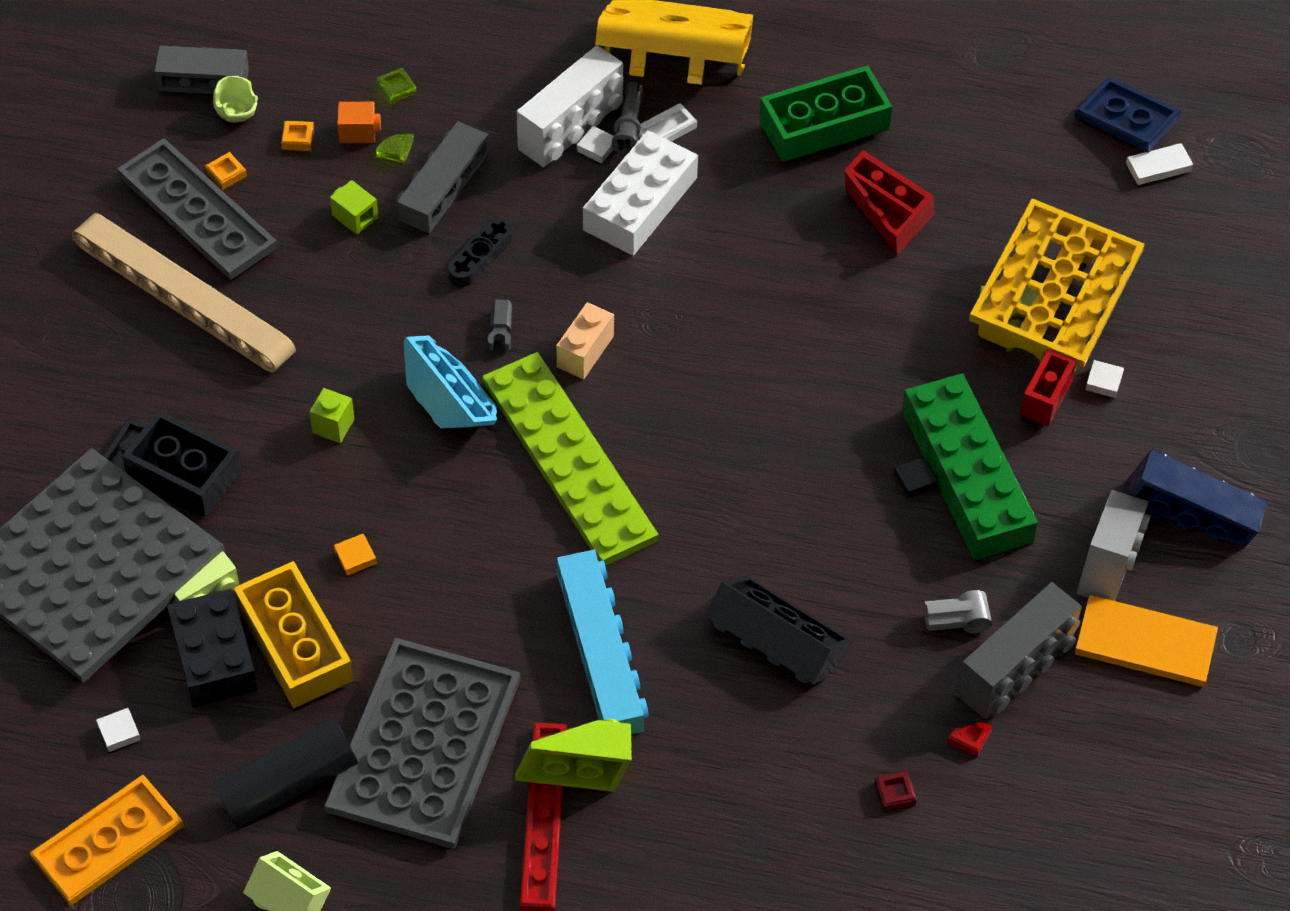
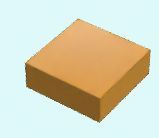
(297, 135)
(225, 171)
(355, 554)

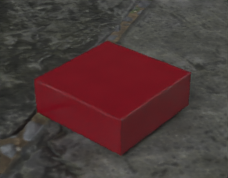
(895, 791)

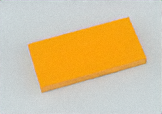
(1146, 641)
(106, 840)

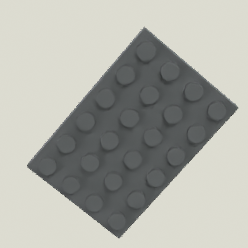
(424, 743)

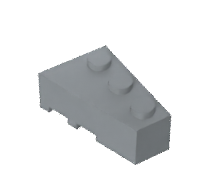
(1114, 545)

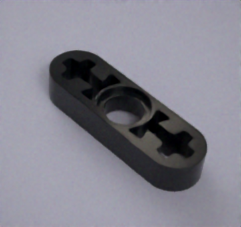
(478, 264)

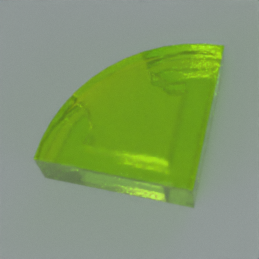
(395, 147)

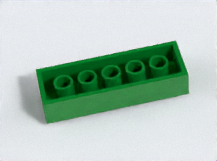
(969, 467)

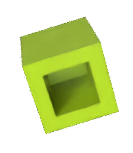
(354, 207)
(332, 415)

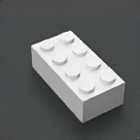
(570, 106)
(640, 192)

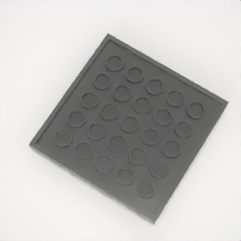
(95, 563)

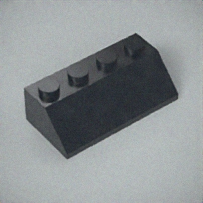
(777, 629)

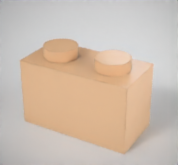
(585, 340)

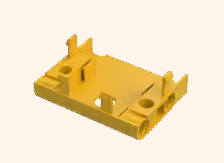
(648, 28)

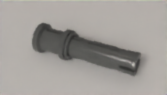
(627, 126)

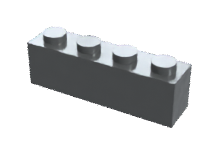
(442, 177)

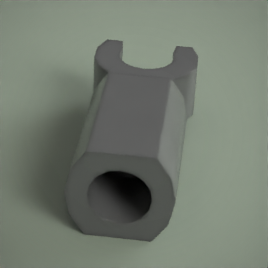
(500, 323)

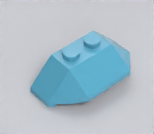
(445, 386)

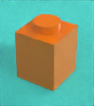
(357, 122)

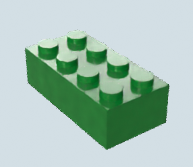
(825, 113)

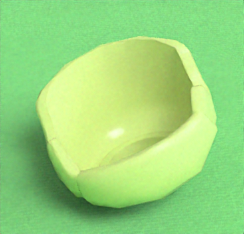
(234, 99)

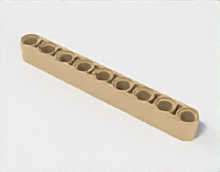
(184, 292)

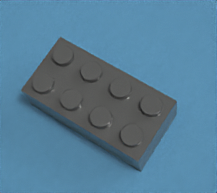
(1019, 651)

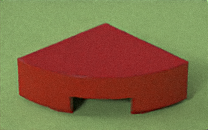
(970, 737)

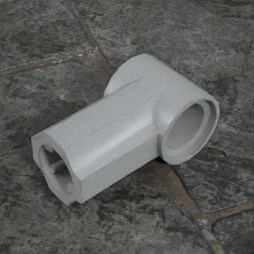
(966, 612)

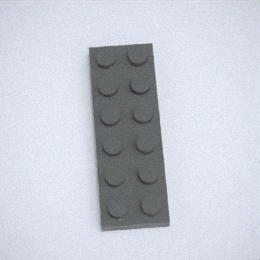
(197, 208)

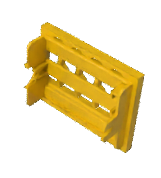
(1080, 243)

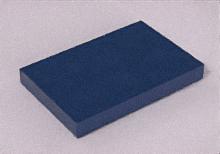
(1128, 114)

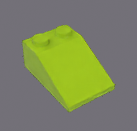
(580, 757)

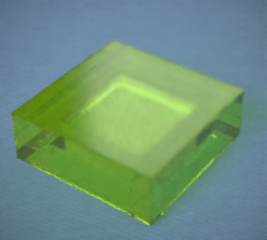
(396, 85)

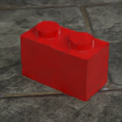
(1048, 387)

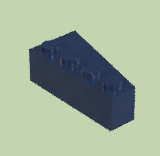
(1195, 499)

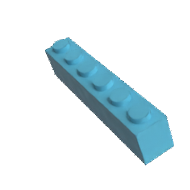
(599, 640)

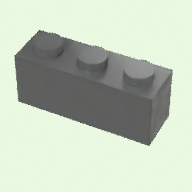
(197, 68)

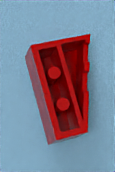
(888, 200)

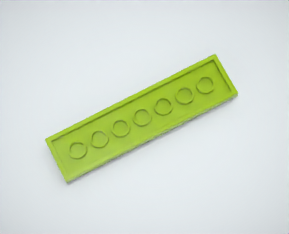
(570, 459)

